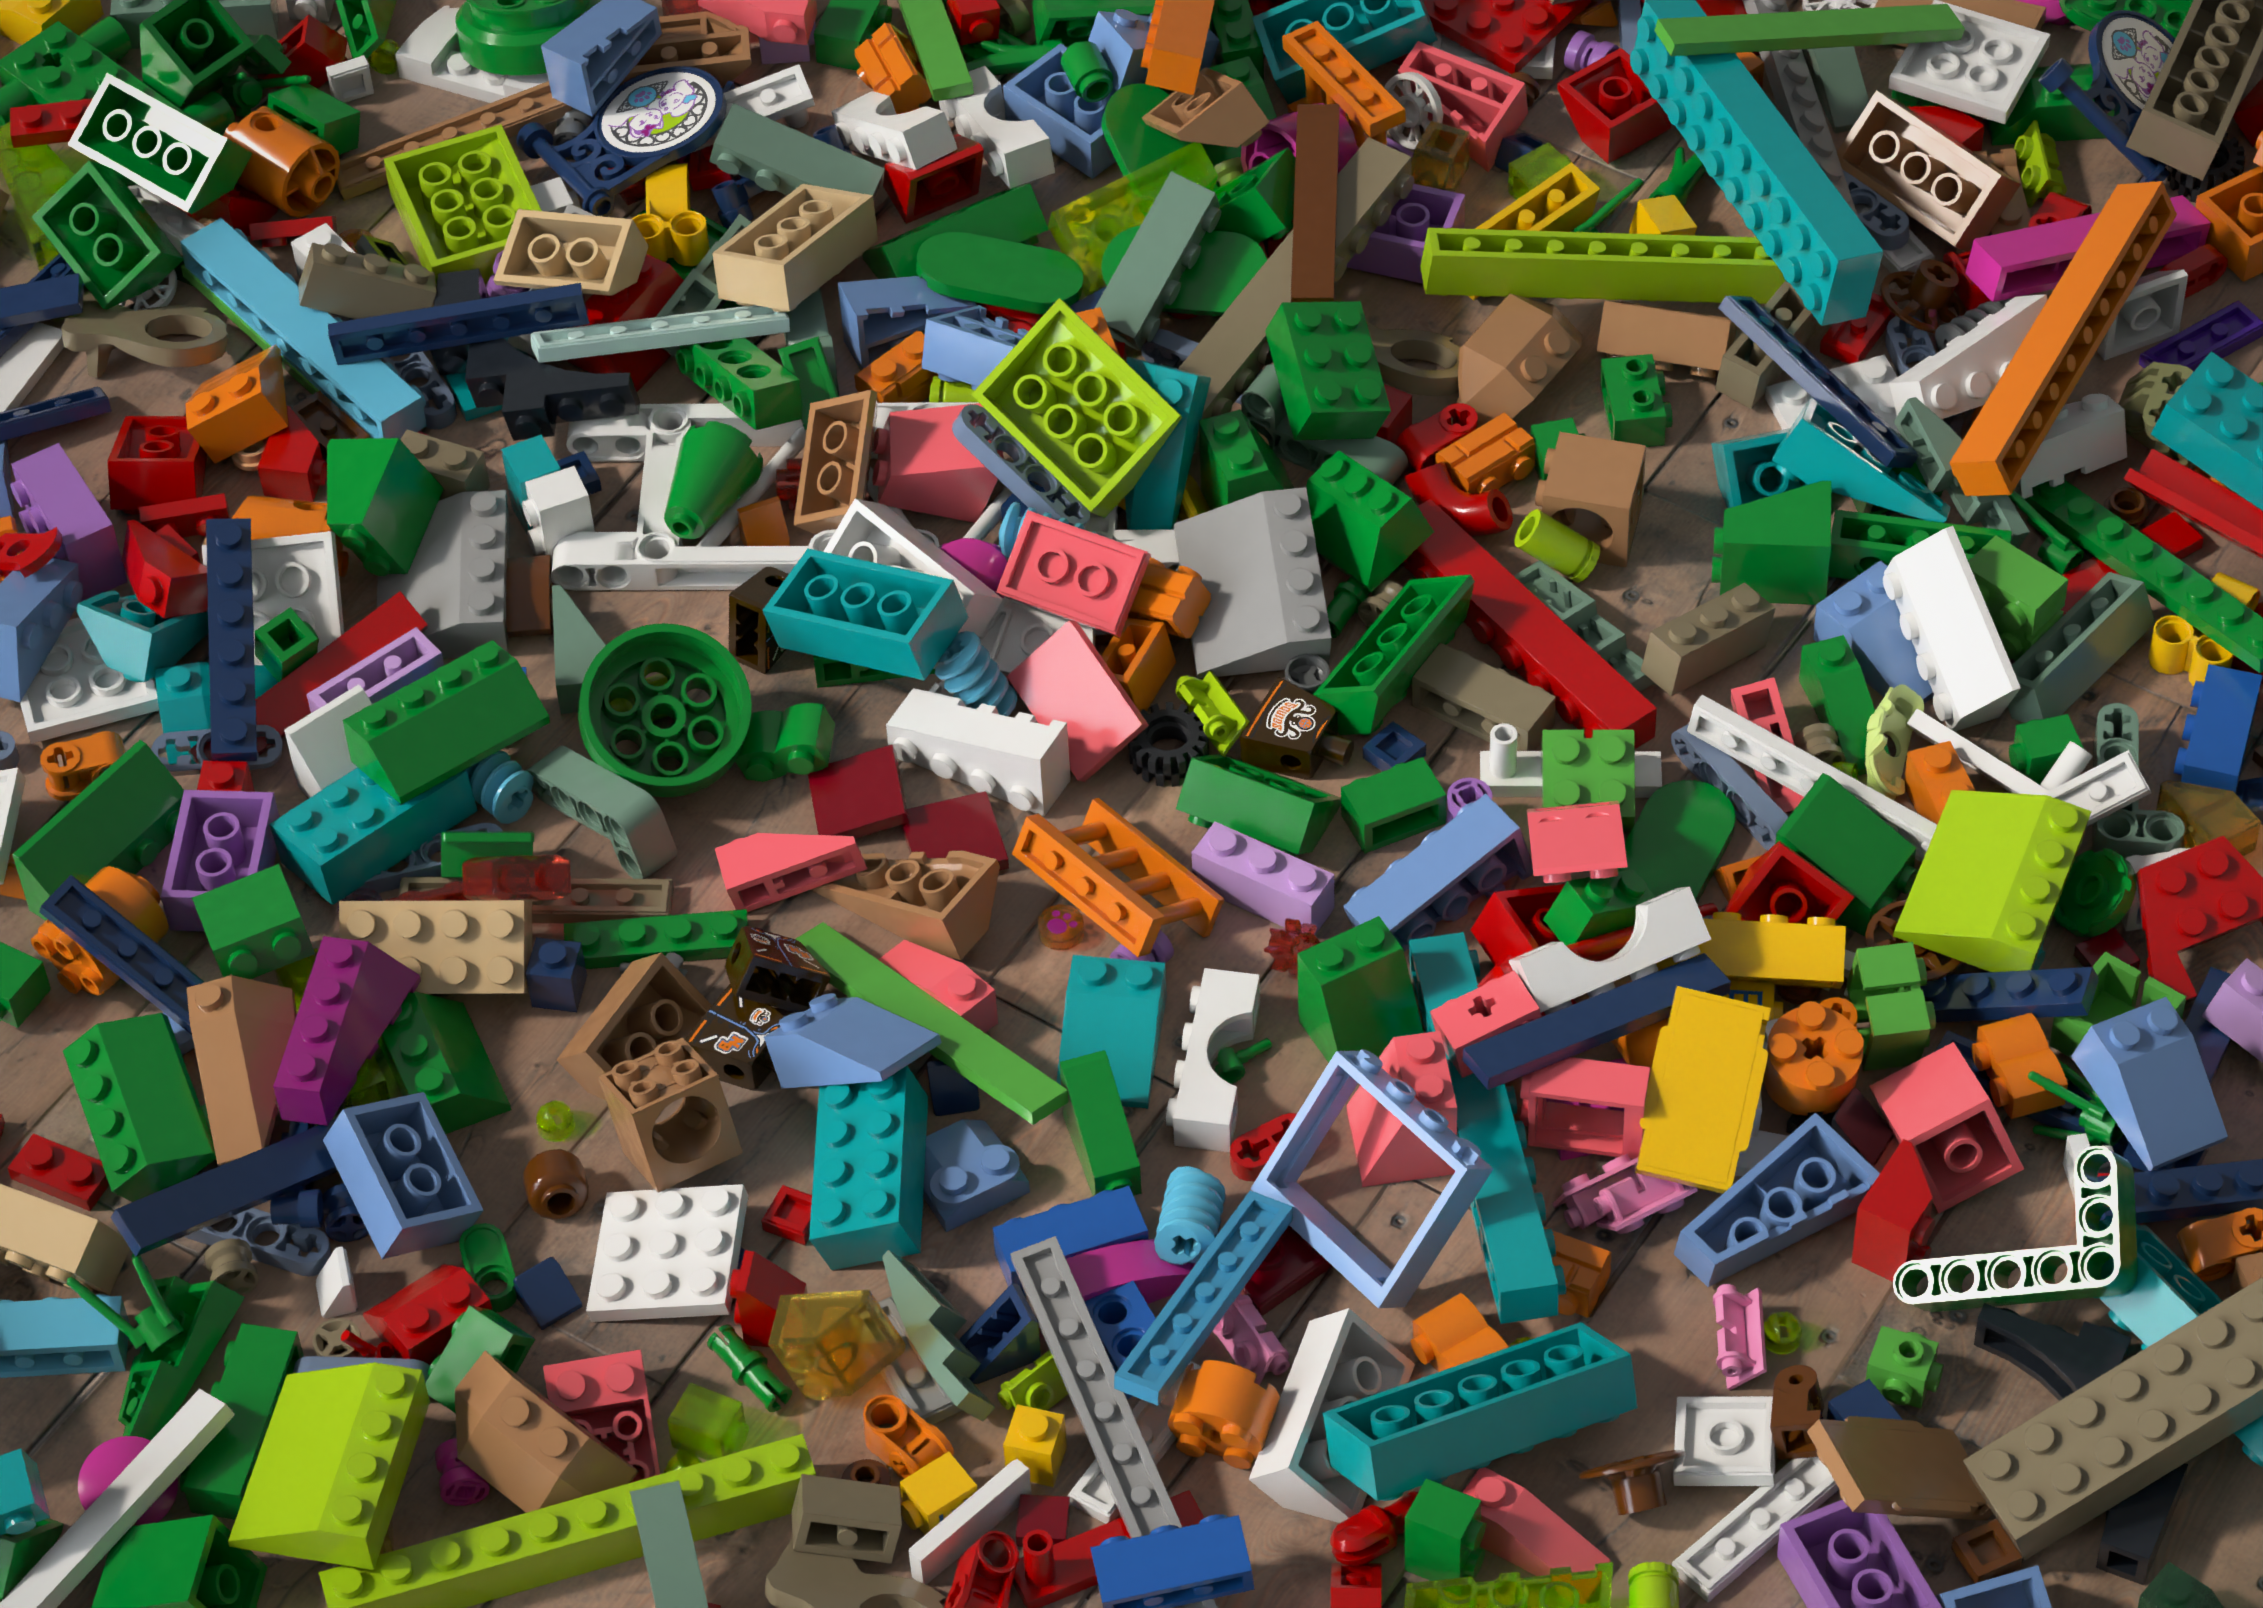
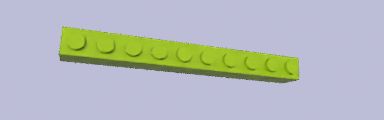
(1596, 265)
(571, 1535)

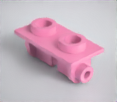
(1581, 1191)
(1627, 1206)
(1742, 1337)
(1247, 1347)

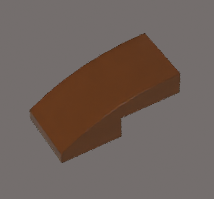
(529, 596)

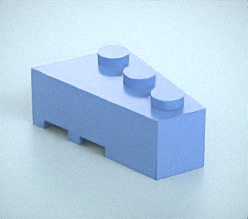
(1122, 41)
(599, 51)
(886, 312)
(967, 345)
(32, 620)

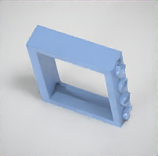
(1321, 1229)

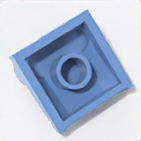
(969, 1173)

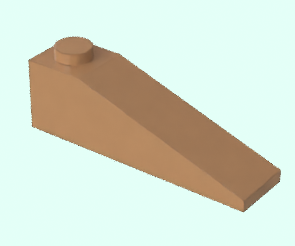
(923, 899)
(239, 1046)

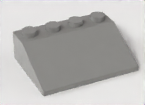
(460, 573)
(1262, 584)

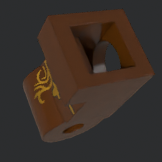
(1795, 1409)

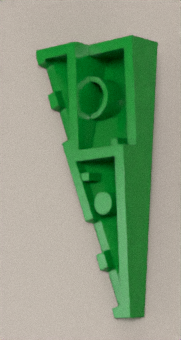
(163, 1378)

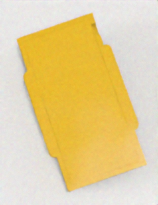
(1703, 1090)

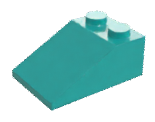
(1117, 1010)

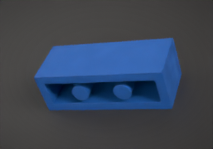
(2219, 728)
(1079, 1227)
(1174, 1565)

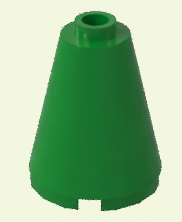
(709, 477)

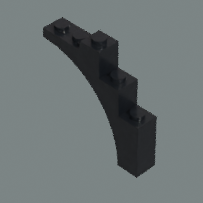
(531, 392)
(2063, 1366)

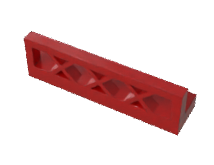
(2200, 501)

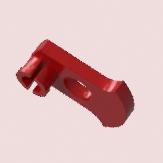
(39, 551)

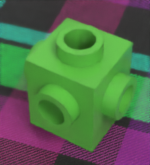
(1904, 1366)

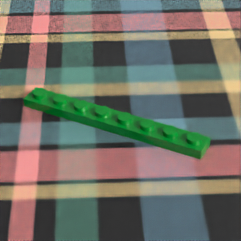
(2164, 575)

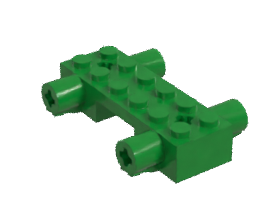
(72, 66)

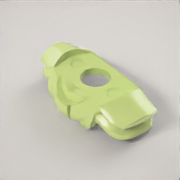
(1890, 718)

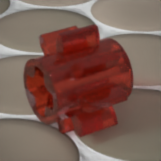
(788, 481)
(1285, 939)

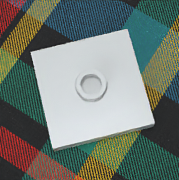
(1724, 1441)

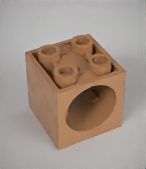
(1595, 491)
(690, 1139)

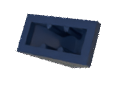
(1003, 1336)

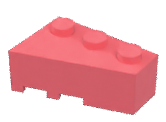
(1471, 98)

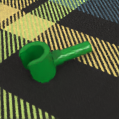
(1231, 1063)

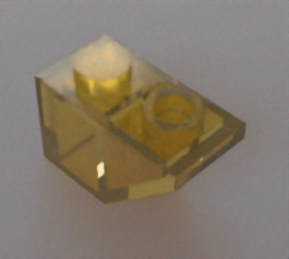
(1441, 157)
(2210, 814)

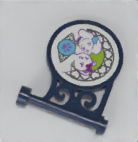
(2125, 61)
(639, 125)

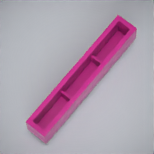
(2037, 256)

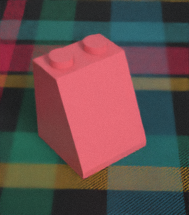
(927, 467)
(1950, 1124)
(1382, 1143)

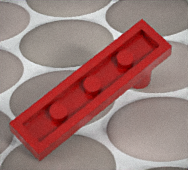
(1067, 1567)

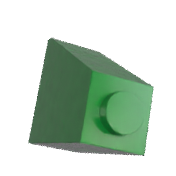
(1099, 1124)

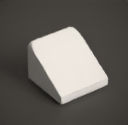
(336, 1286)

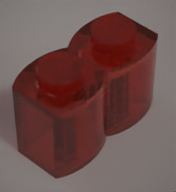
(516, 877)

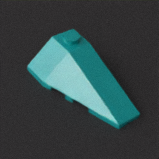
(1824, 450)
(1159, 492)
(137, 638)
(185, 699)

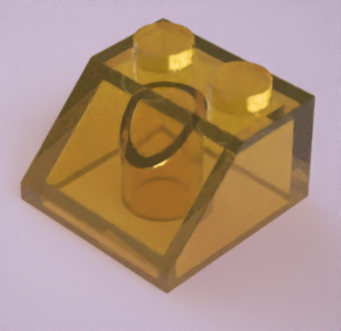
(833, 1341)

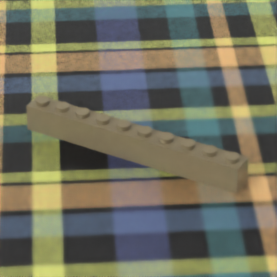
(1237, 342)

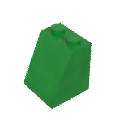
(190, 49)
(1236, 461)
(379, 501)
(1777, 546)
(1851, 848)
(253, 924)
(1356, 991)
(180, 1567)

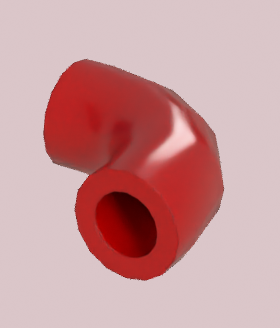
(1475, 513)

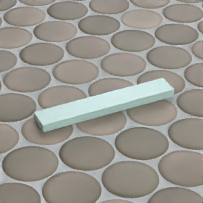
(657, 332)

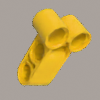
(668, 222)
(2182, 647)

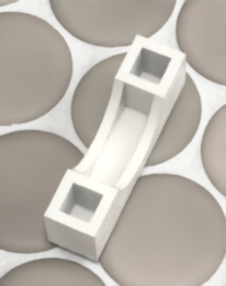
(906, 139)
(1012, 149)
(1662, 929)
(1206, 1104)

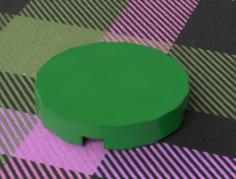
(2096, 893)

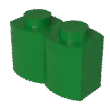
(787, 741)

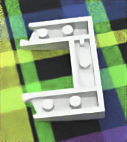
(435, 59)

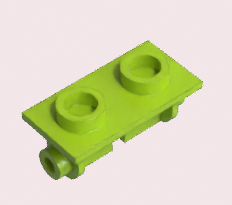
(2038, 165)
(1215, 709)
(1036, 1387)

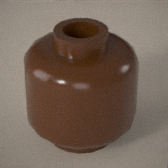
(556, 1184)

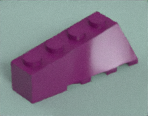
(338, 1026)

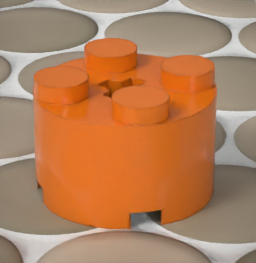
(1812, 1059)
(1222, 1413)

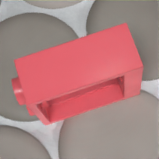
(1584, 1127)

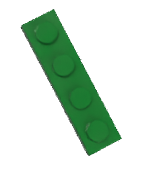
(688, 935)

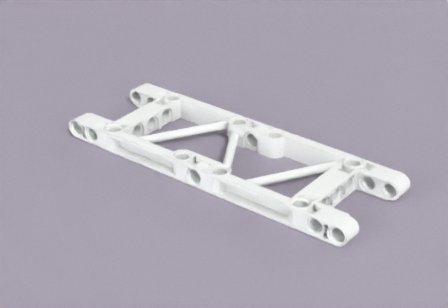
(659, 561)

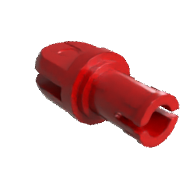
(1370, 1532)

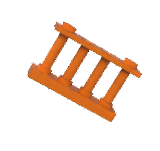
(1345, 81)
(1103, 896)

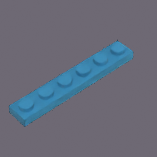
(1203, 1298)

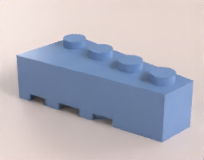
(1445, 873)
(1783, 1199)

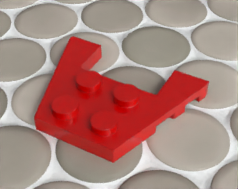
(2193, 902)

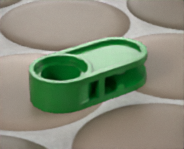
(488, 1259)

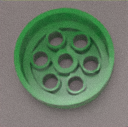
(509, 34)
(688, 662)

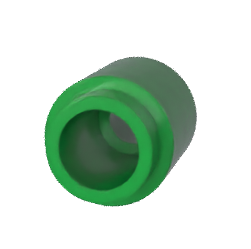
(1087, 71)

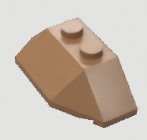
(698, 42)
(1514, 356)
(527, 1442)

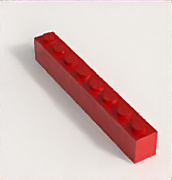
(1531, 635)

